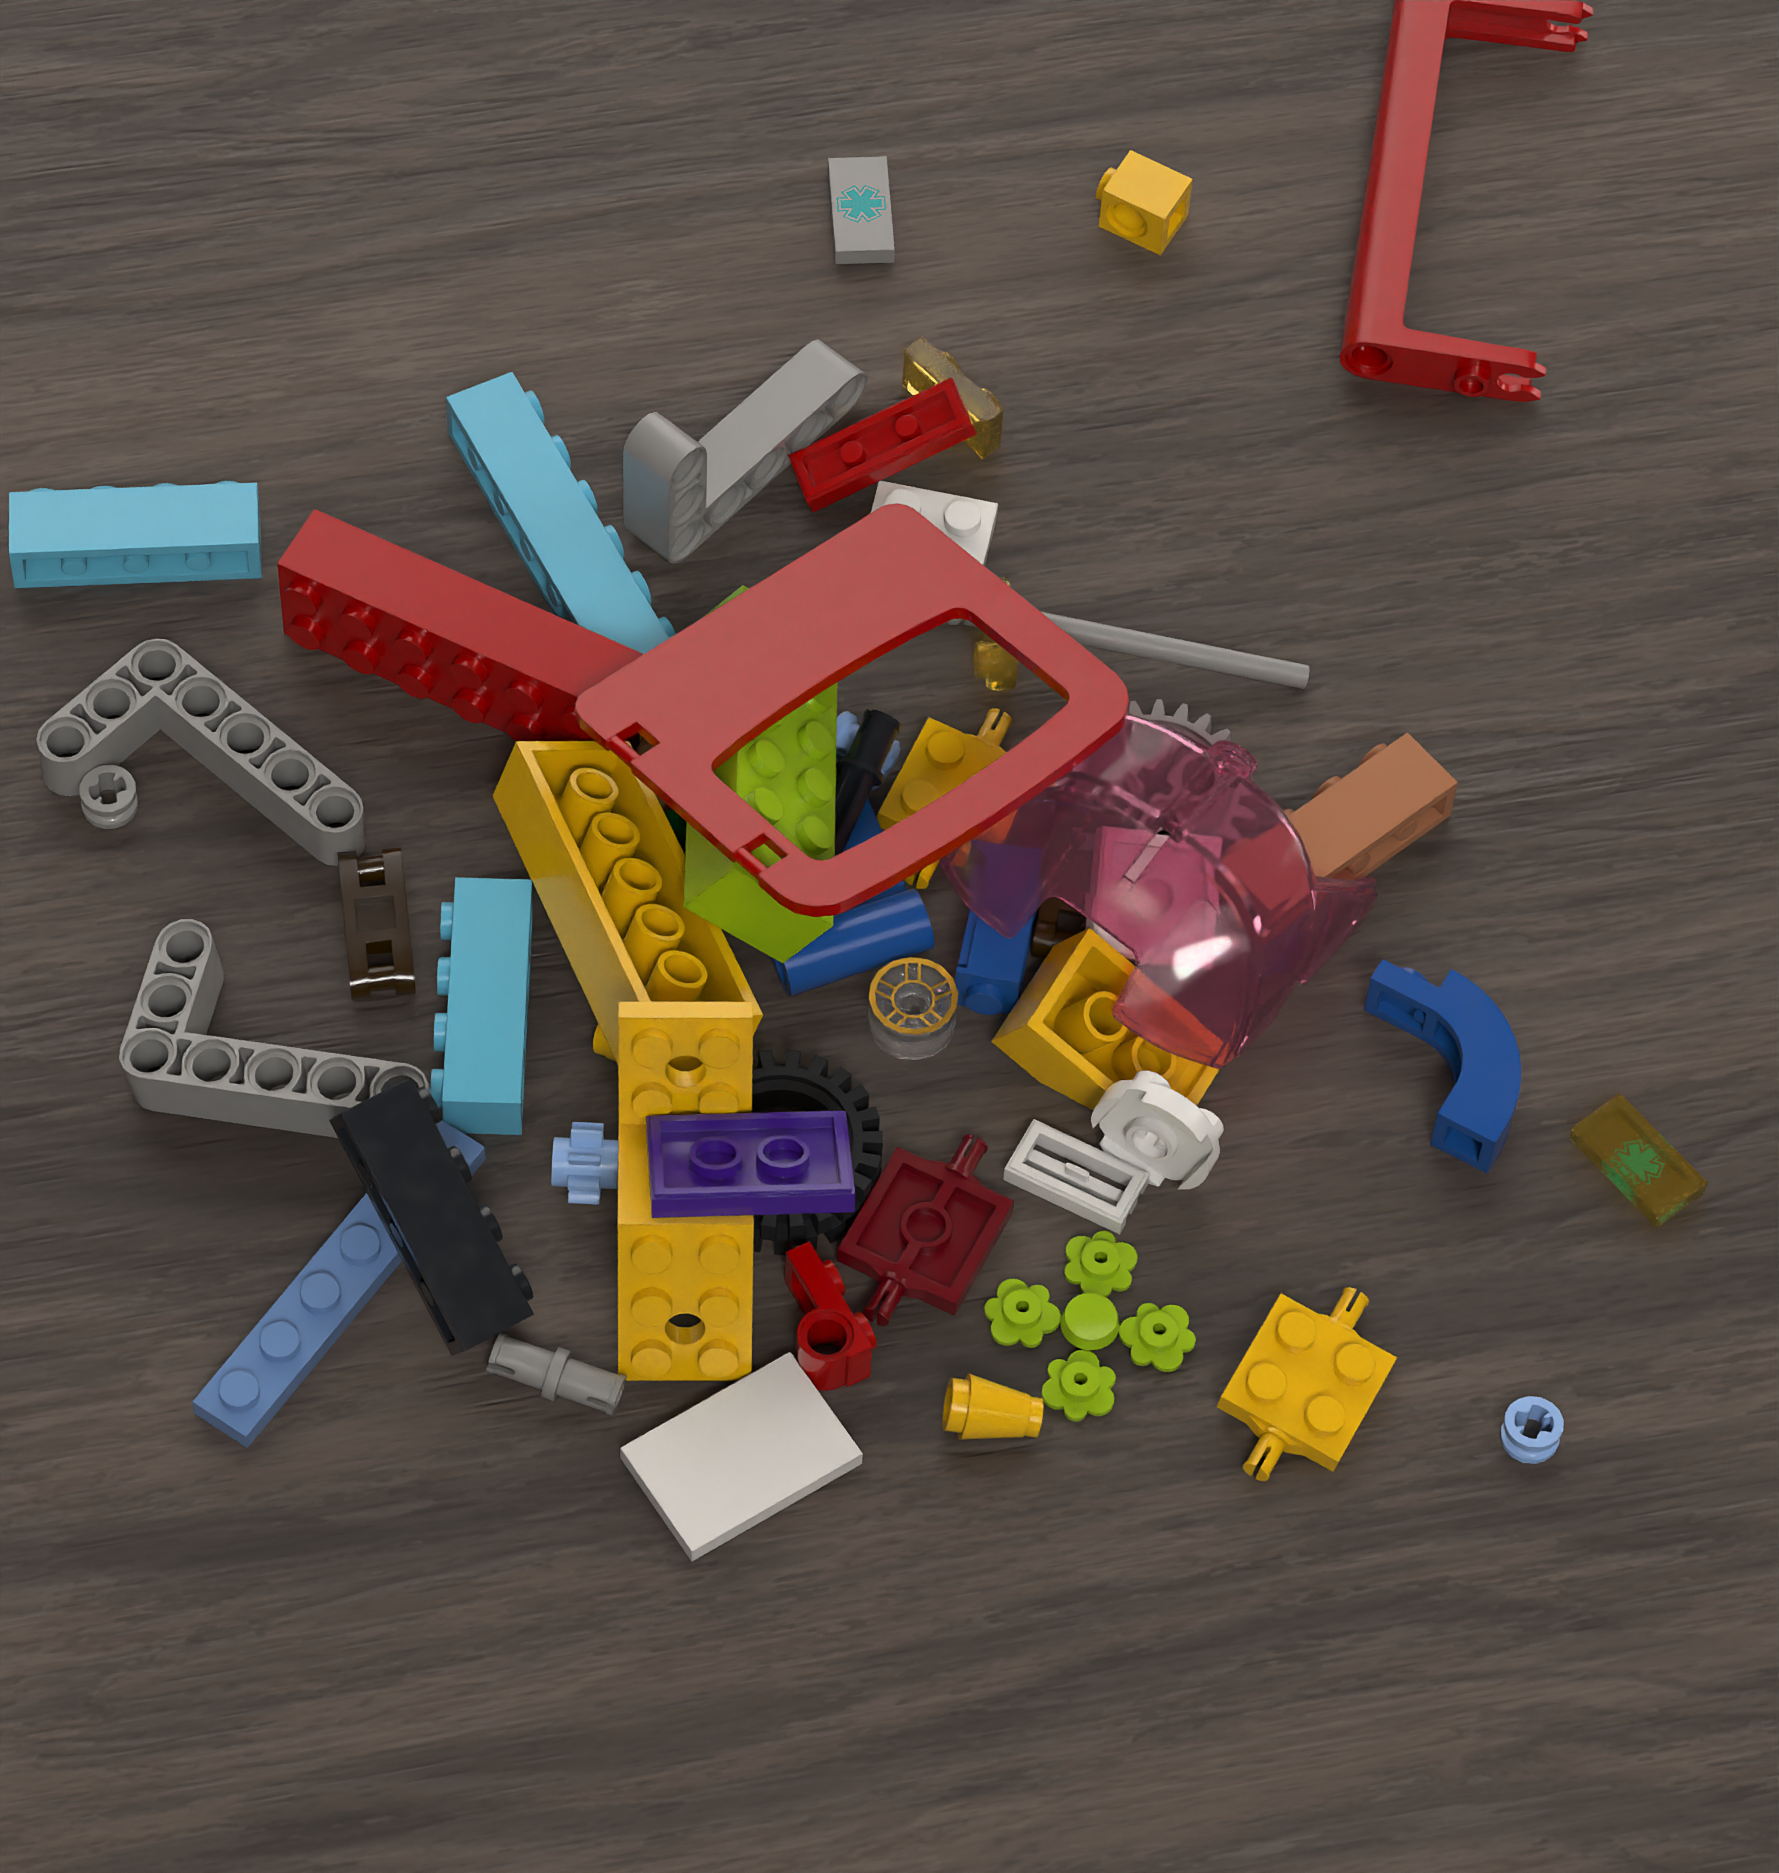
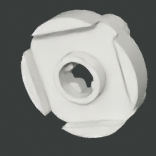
(1146, 1107)

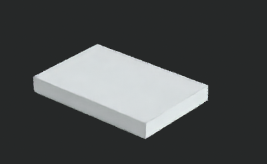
(741, 1456)

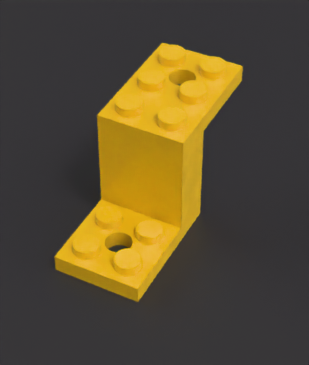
(681, 1261)

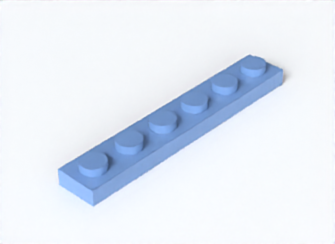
(308, 1317)

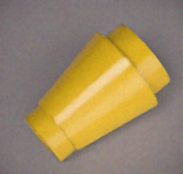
(989, 1410)

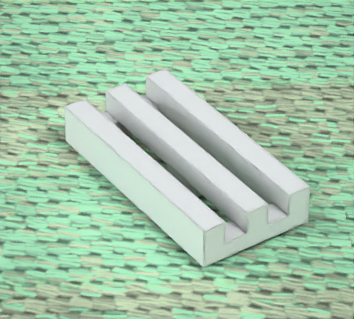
(1071, 1185)

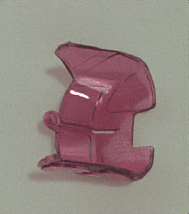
(1215, 918)

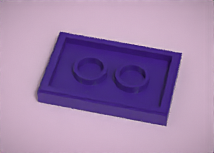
(749, 1164)

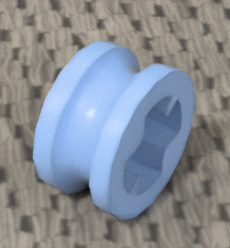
(1524, 1448)

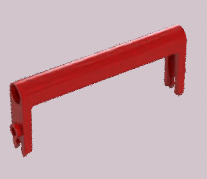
(1374, 332)

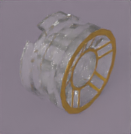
(895, 991)

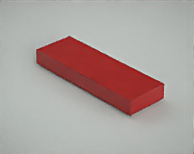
(882, 444)

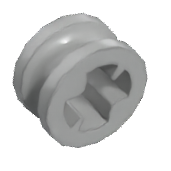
(108, 778)

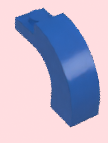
(1476, 1046)

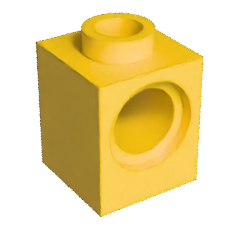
(1143, 202)

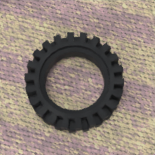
(817, 1091)

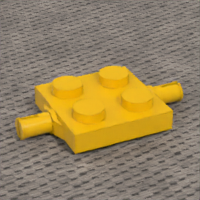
(935, 766)
(1306, 1383)

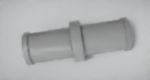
(556, 1374)

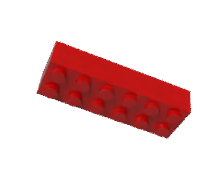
(440, 632)

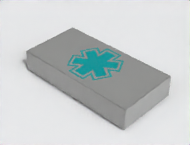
(861, 210)

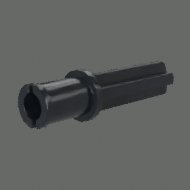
(861, 771)

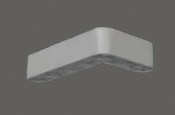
(688, 488)
(212, 740)
(249, 1067)

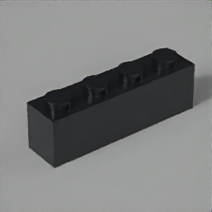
(433, 1216)

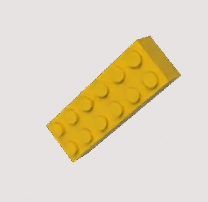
(613, 883)

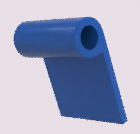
(865, 936)

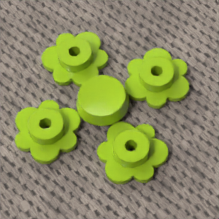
(1089, 1324)

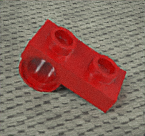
(829, 1320)

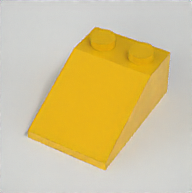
(1068, 1031)

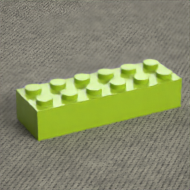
(791, 784)

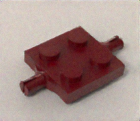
(925, 1230)

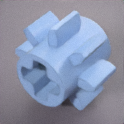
(585, 1163)

